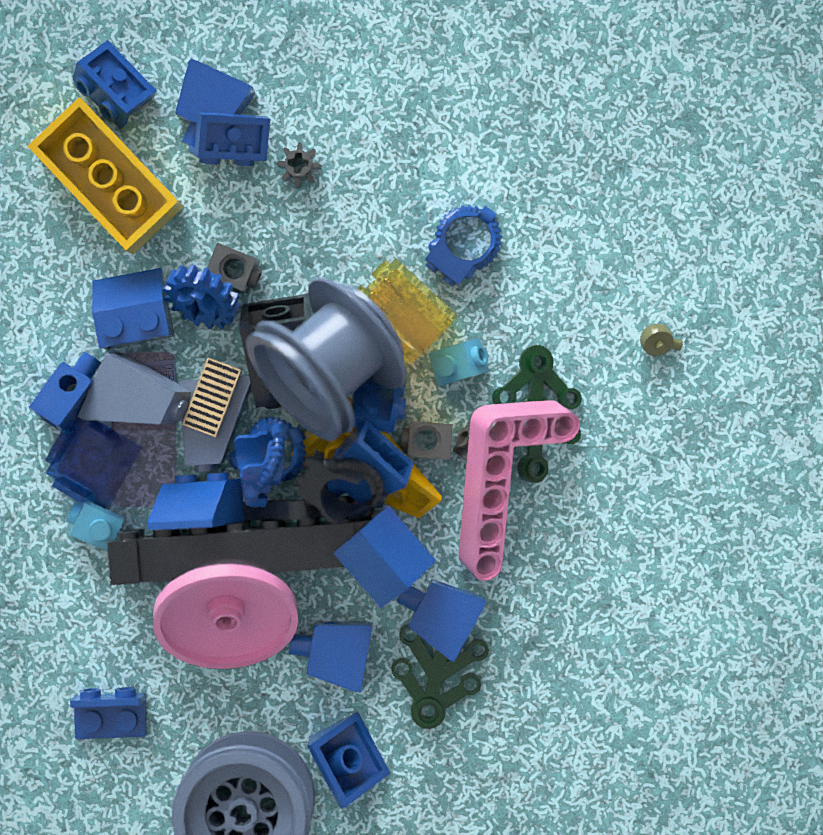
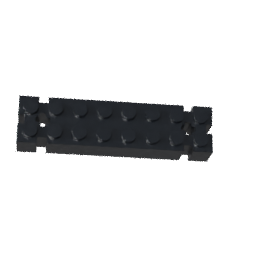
(268, 547)

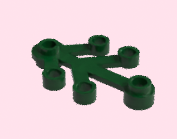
(536, 380)
(437, 671)

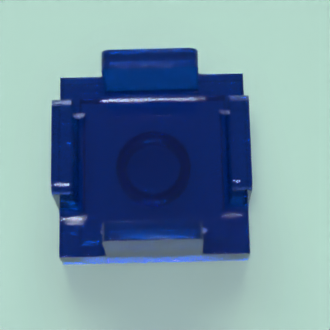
(91, 461)

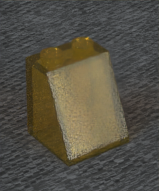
(410, 308)

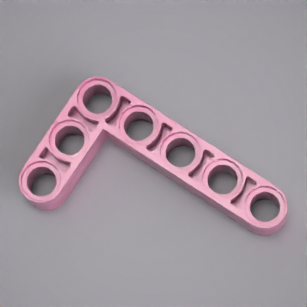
(496, 475)

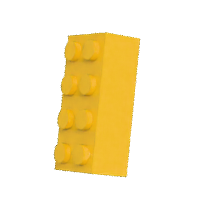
(105, 176)

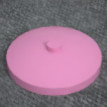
(225, 616)

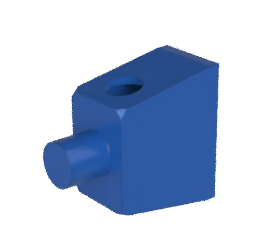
(209, 92)
(61, 407)
(372, 447)
(442, 615)
(336, 652)

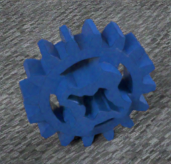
(201, 296)

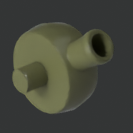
(658, 340)

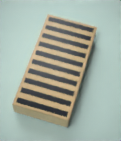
(212, 397)

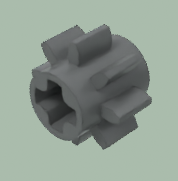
(291, 158)

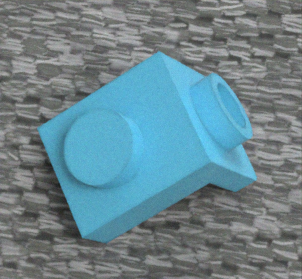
(459, 362)
(93, 524)

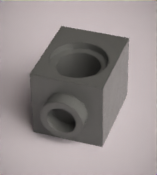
(223, 256)
(443, 444)

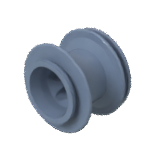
(328, 357)
(228, 762)

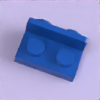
(112, 84)
(231, 137)
(378, 405)
(109, 714)

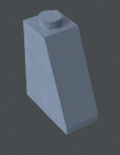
(133, 394)
(206, 450)

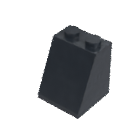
(284, 311)

